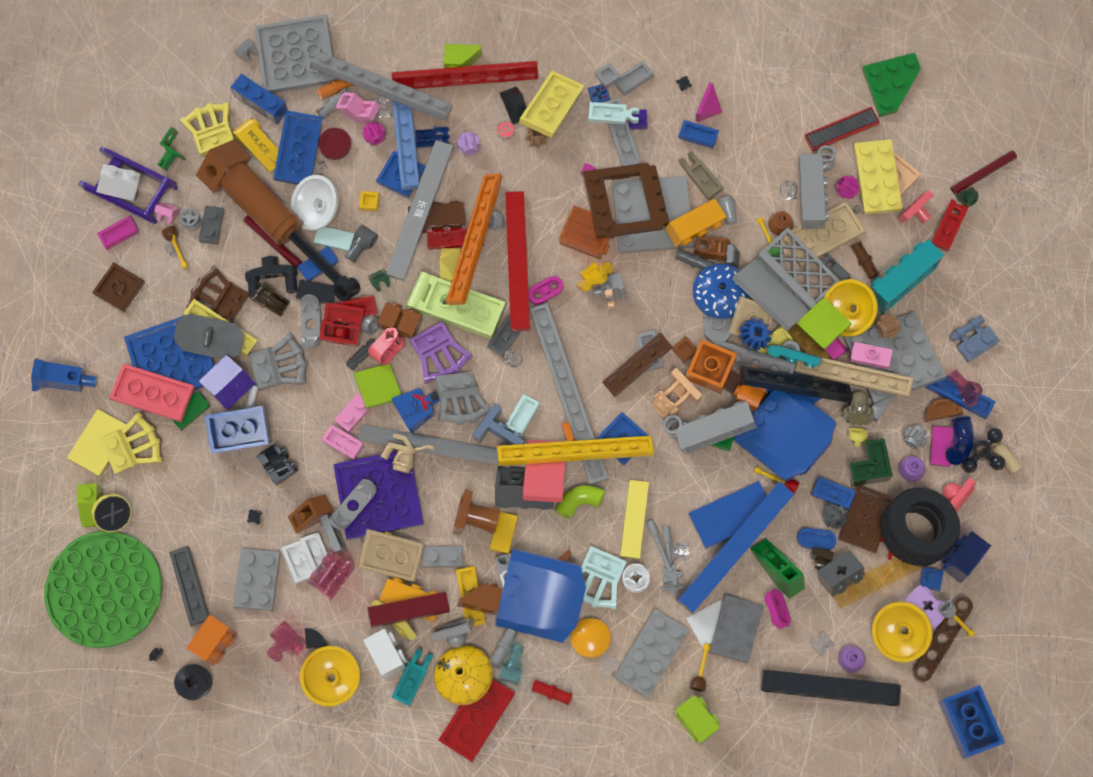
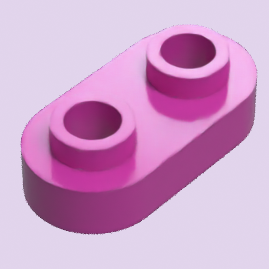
(543, 288)
(778, 609)

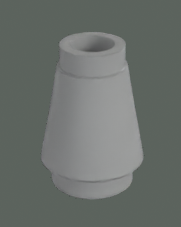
(729, 208)

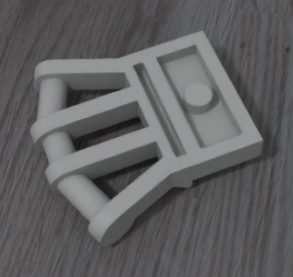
(267, 369)
(456, 387)

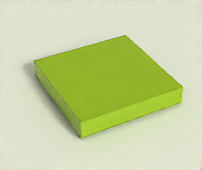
(377, 385)

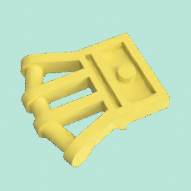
(213, 136)
(120, 452)

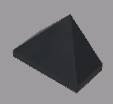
(513, 104)

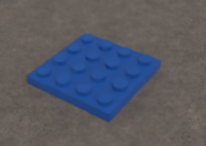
(160, 354)

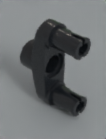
(271, 269)

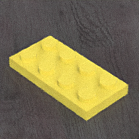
(551, 104)
(877, 177)

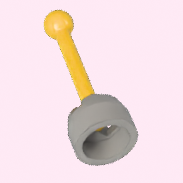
(948, 610)

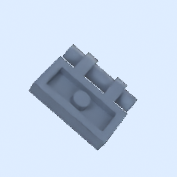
(977, 344)

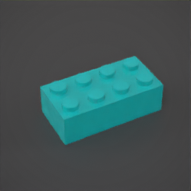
(906, 275)

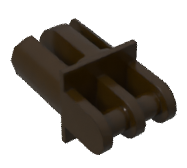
(273, 302)

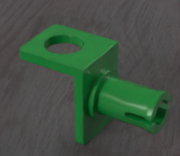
(170, 154)

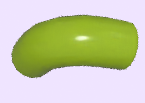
(579, 496)

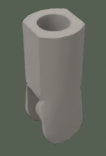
(879, 408)

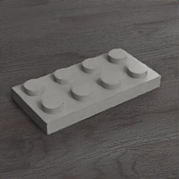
(651, 653)

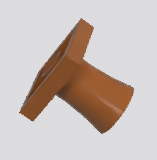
(475, 515)

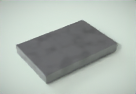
(736, 629)

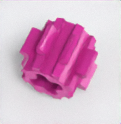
(374, 133)
(847, 187)

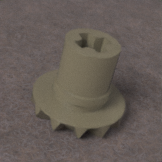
(859, 411)

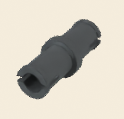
(693, 260)

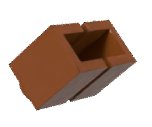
(404, 321)

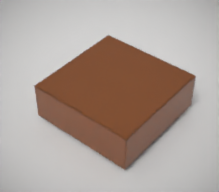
(684, 349)

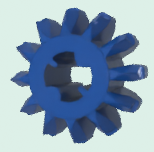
(762, 338)

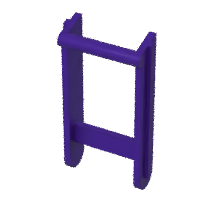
(117, 161)

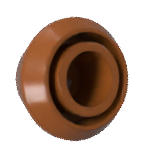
(779, 222)

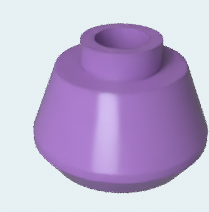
(909, 472)
(848, 653)

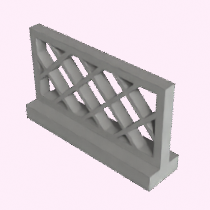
(784, 277)

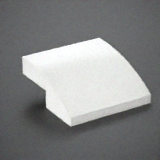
(304, 557)

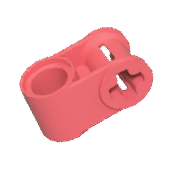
(386, 348)

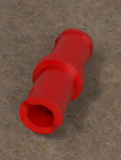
(552, 692)

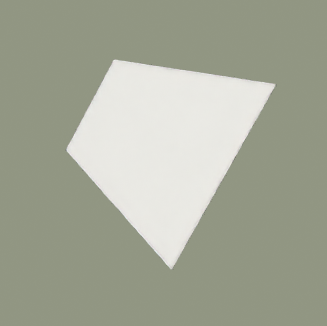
(705, 622)

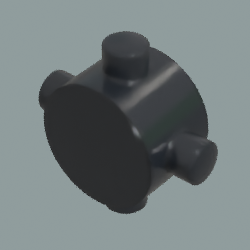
(683, 83)
(254, 516)
(156, 654)

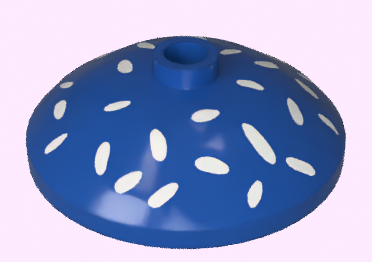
(712, 299)

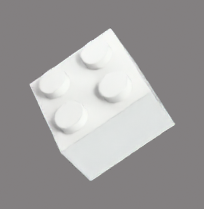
(385, 655)

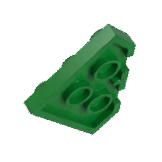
(891, 81)

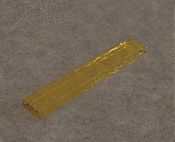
(875, 581)

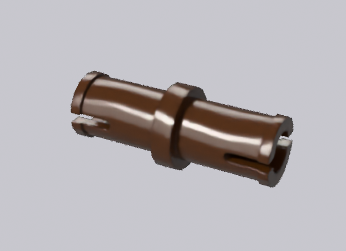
(865, 260)

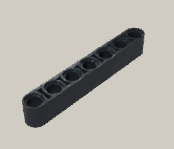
(831, 688)

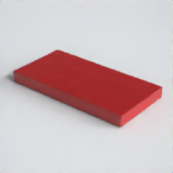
(476, 721)

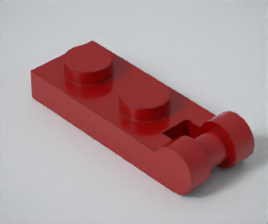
(949, 225)

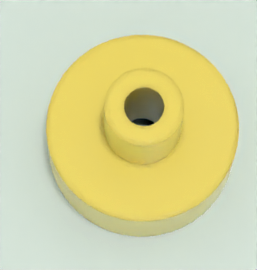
(858, 435)

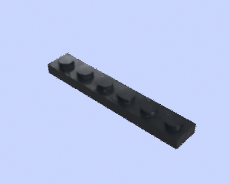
(796, 384)

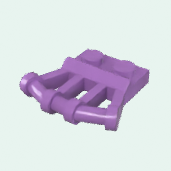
(434, 341)

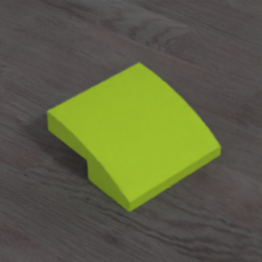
(824, 323)

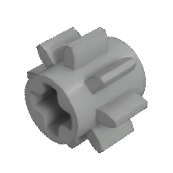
(915, 437)

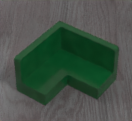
(876, 468)

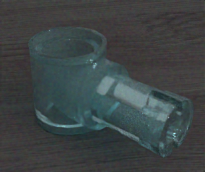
(512, 670)

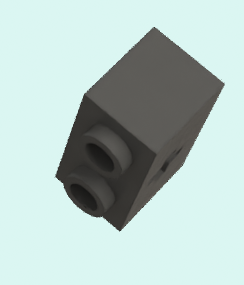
(841, 573)

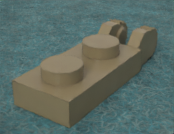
(701, 176)

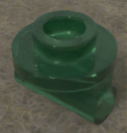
(968, 197)

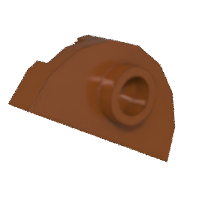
(942, 409)

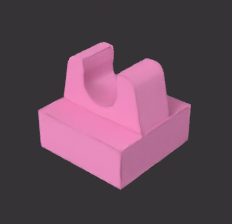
(164, 209)

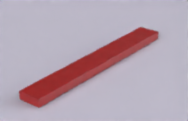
(467, 75)
(517, 261)

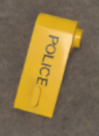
(257, 143)

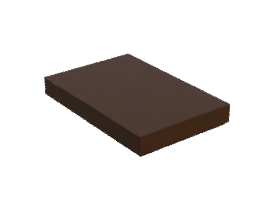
(864, 519)

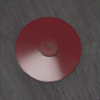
(334, 143)

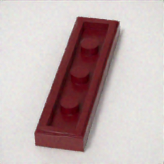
(408, 609)

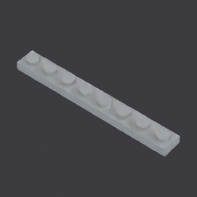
(382, 86)

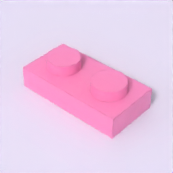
(352, 413)

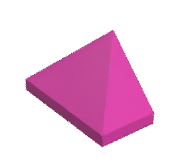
(709, 105)

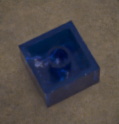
(964, 559)

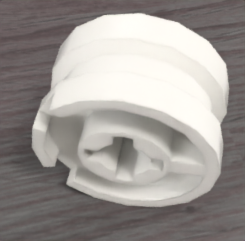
(629, 583)

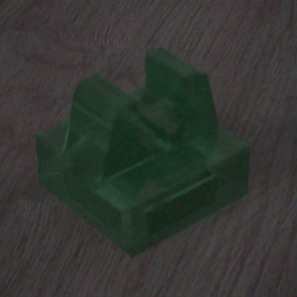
(377, 277)

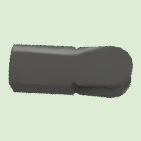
(836, 269)

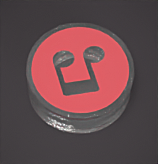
(505, 130)

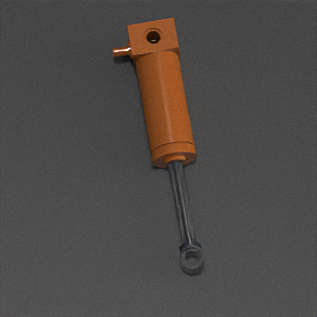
(227, 170)

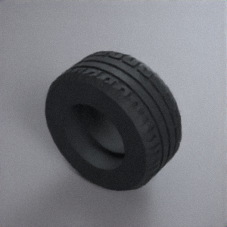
(936, 510)

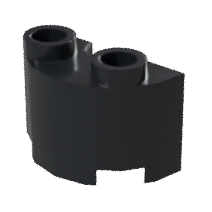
(276, 464)

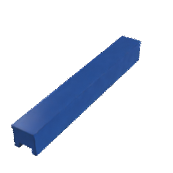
(735, 547)

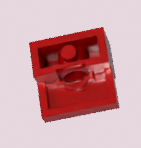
(342, 334)

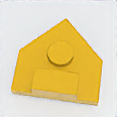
(594, 275)

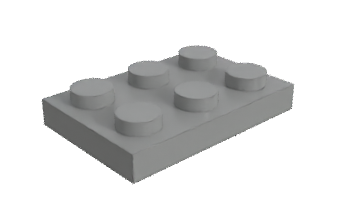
(256, 580)

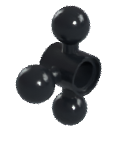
(996, 462)

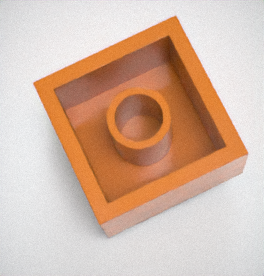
(711, 366)
(212, 640)

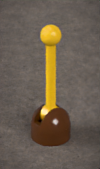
(171, 234)
(699, 683)

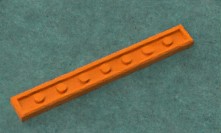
(474, 239)

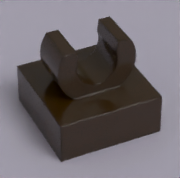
(821, 556)

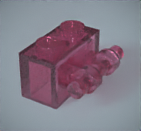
(331, 574)
(286, 640)

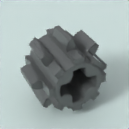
(834, 516)

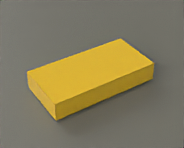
(504, 533)

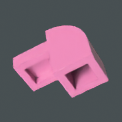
(356, 108)

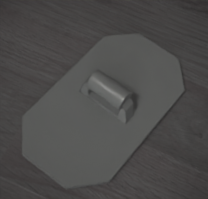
(208, 336)

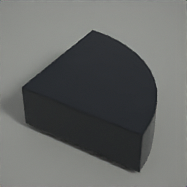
(314, 639)

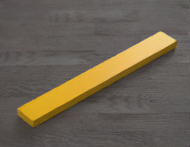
(575, 450)

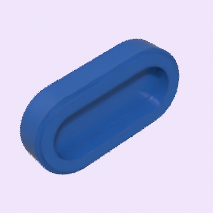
(817, 538)

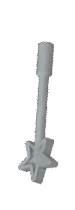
(667, 540)
(670, 572)

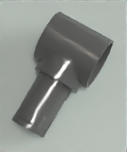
(364, 239)

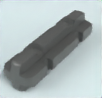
(359, 356)

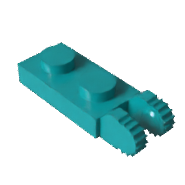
(794, 355)
(412, 679)

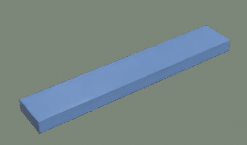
(406, 146)

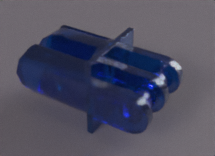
(426, 137)

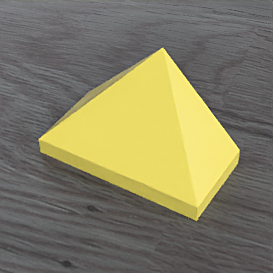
(448, 262)

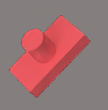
(917, 208)

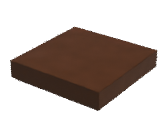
(118, 287)

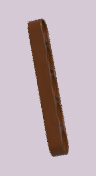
(940, 649)

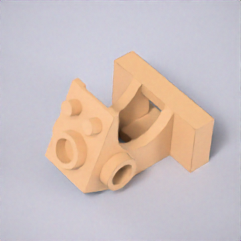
(682, 388)

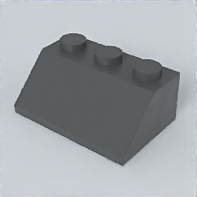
(510, 487)

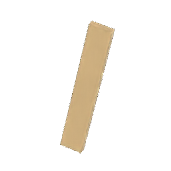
(859, 377)

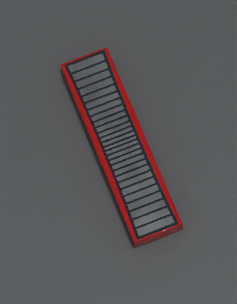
(842, 129)

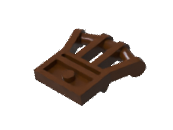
(229, 300)

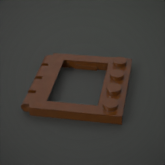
(600, 206)

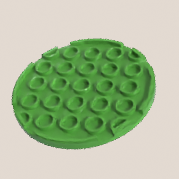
(103, 589)

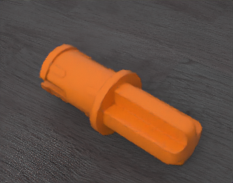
(332, 88)

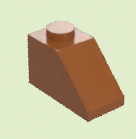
(310, 512)
(482, 599)

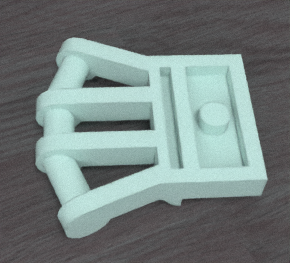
(606, 568)

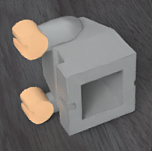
(611, 289)

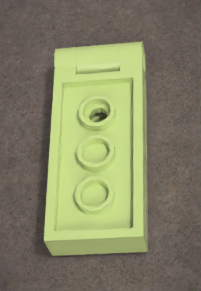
(478, 315)

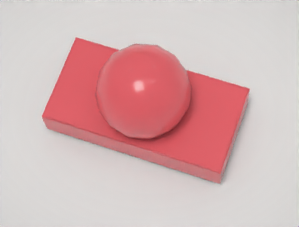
(959, 495)

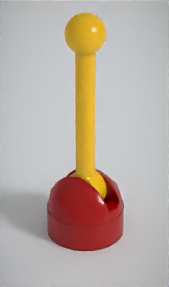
(792, 485)

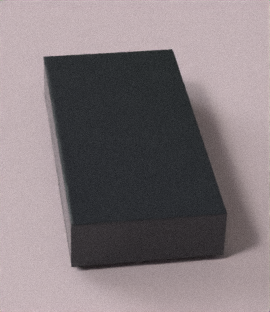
(323, 292)

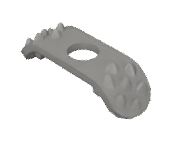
(310, 310)
(362, 494)

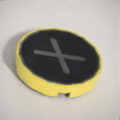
(111, 512)

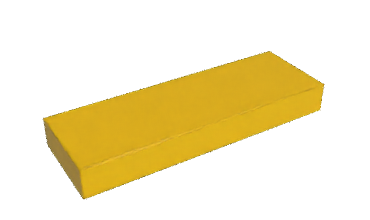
(468, 582)

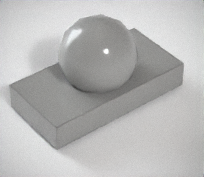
(454, 632)

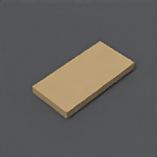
(838, 231)

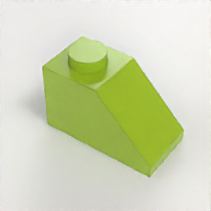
(461, 55)
(86, 497)

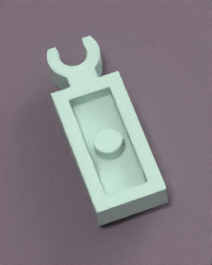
(611, 113)

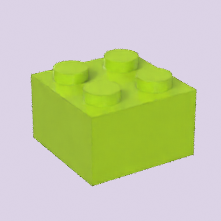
(697, 720)

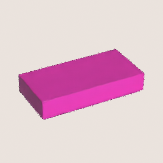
(118, 232)
(940, 442)

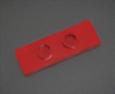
(446, 238)

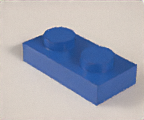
(833, 493)

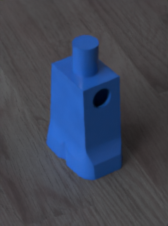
(59, 377)

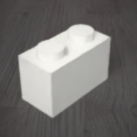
(118, 182)

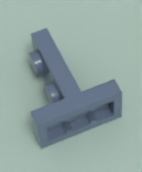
(499, 429)

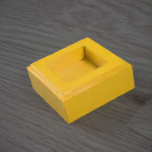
(369, 201)

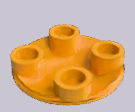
(590, 638)

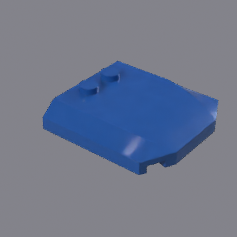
(788, 434)
(541, 596)

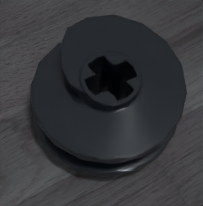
(189, 673)

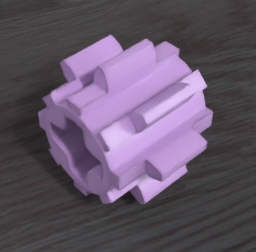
(469, 143)

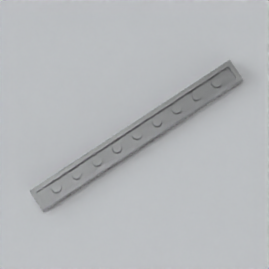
(566, 387)

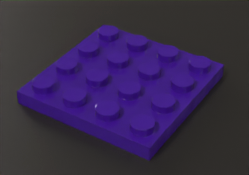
(393, 505)

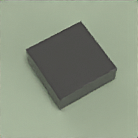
(733, 256)

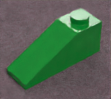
(779, 568)

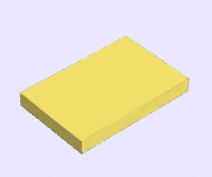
(88, 449)

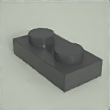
(211, 225)
(503, 338)

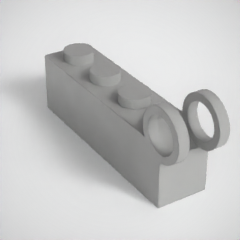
(812, 187)
(712, 428)

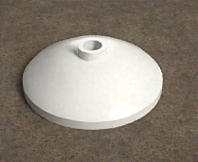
(315, 202)

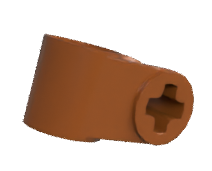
(713, 248)

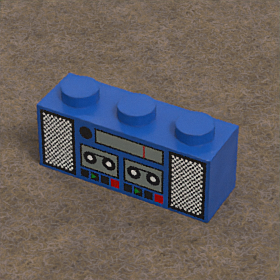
(259, 98)

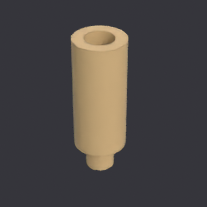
(1012, 462)

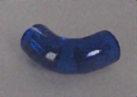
(963, 440)

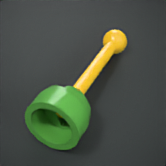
(774, 252)

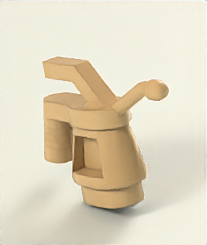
(404, 458)

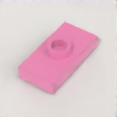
(871, 355)
(342, 442)

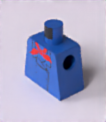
(415, 408)

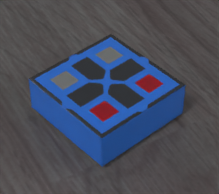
(598, 94)

